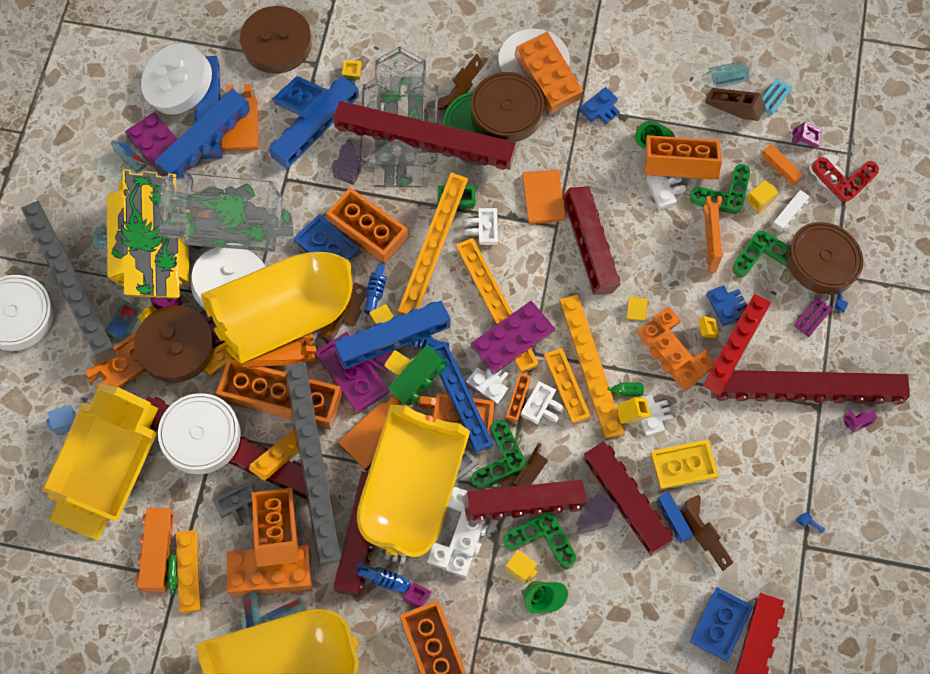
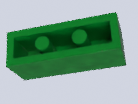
(418, 375)

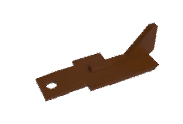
(463, 82)
(348, 316)
(531, 471)
(705, 534)

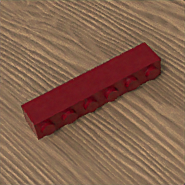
(591, 240)
(524, 500)
(631, 503)
(354, 551)

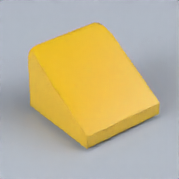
(637, 308)
(397, 363)

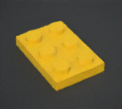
(684, 464)

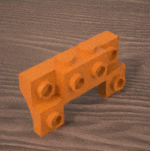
(671, 353)

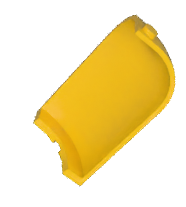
(279, 302)
(410, 482)
(295, 644)

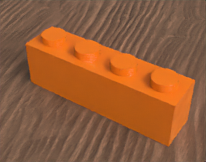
(155, 549)

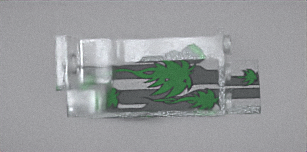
(403, 90)
(224, 212)

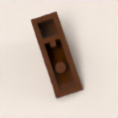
(738, 103)

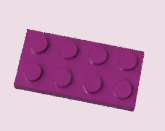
(151, 138)
(512, 337)
(358, 383)

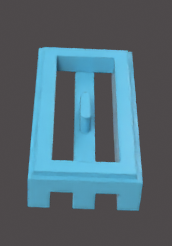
(782, 86)

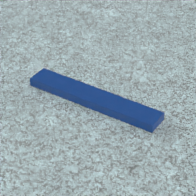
(463, 402)

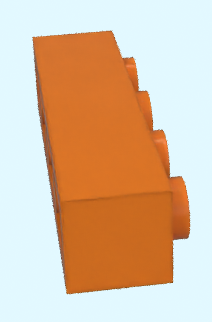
(782, 165)
(518, 398)

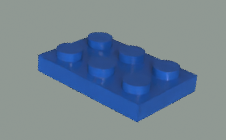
(301, 96)
(324, 237)
(721, 624)

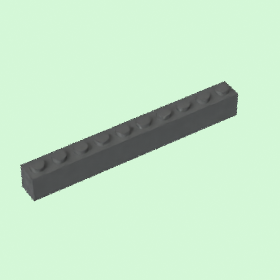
(68, 282)
(312, 464)

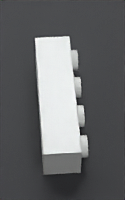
(791, 210)

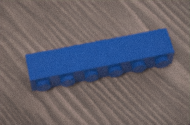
(211, 97)
(307, 130)
(203, 134)
(392, 334)

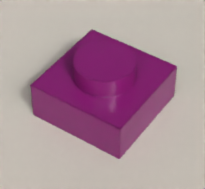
(416, 596)

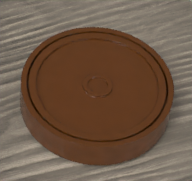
(276, 39)
(507, 106)
(824, 258)
(174, 344)

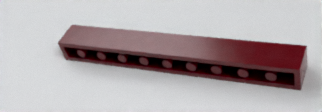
(425, 135)
(816, 387)
(285, 477)

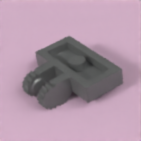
(235, 500)

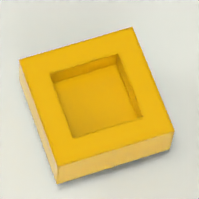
(352, 69)
(708, 327)

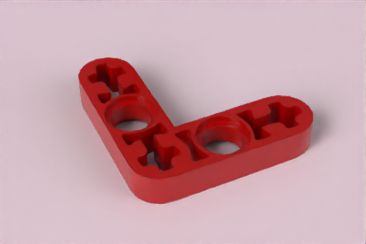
(843, 183)

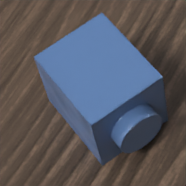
(61, 419)

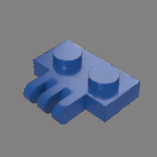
(600, 106)
(726, 304)

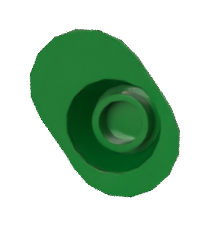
(651, 128)
(544, 596)

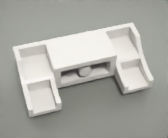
(464, 543)

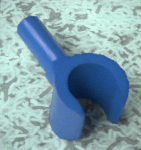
(840, 304)
(806, 518)

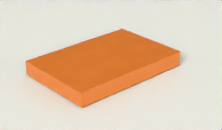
(543, 196)

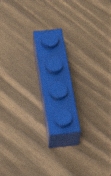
(674, 517)

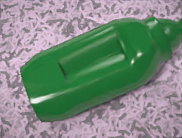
(628, 389)
(172, 579)

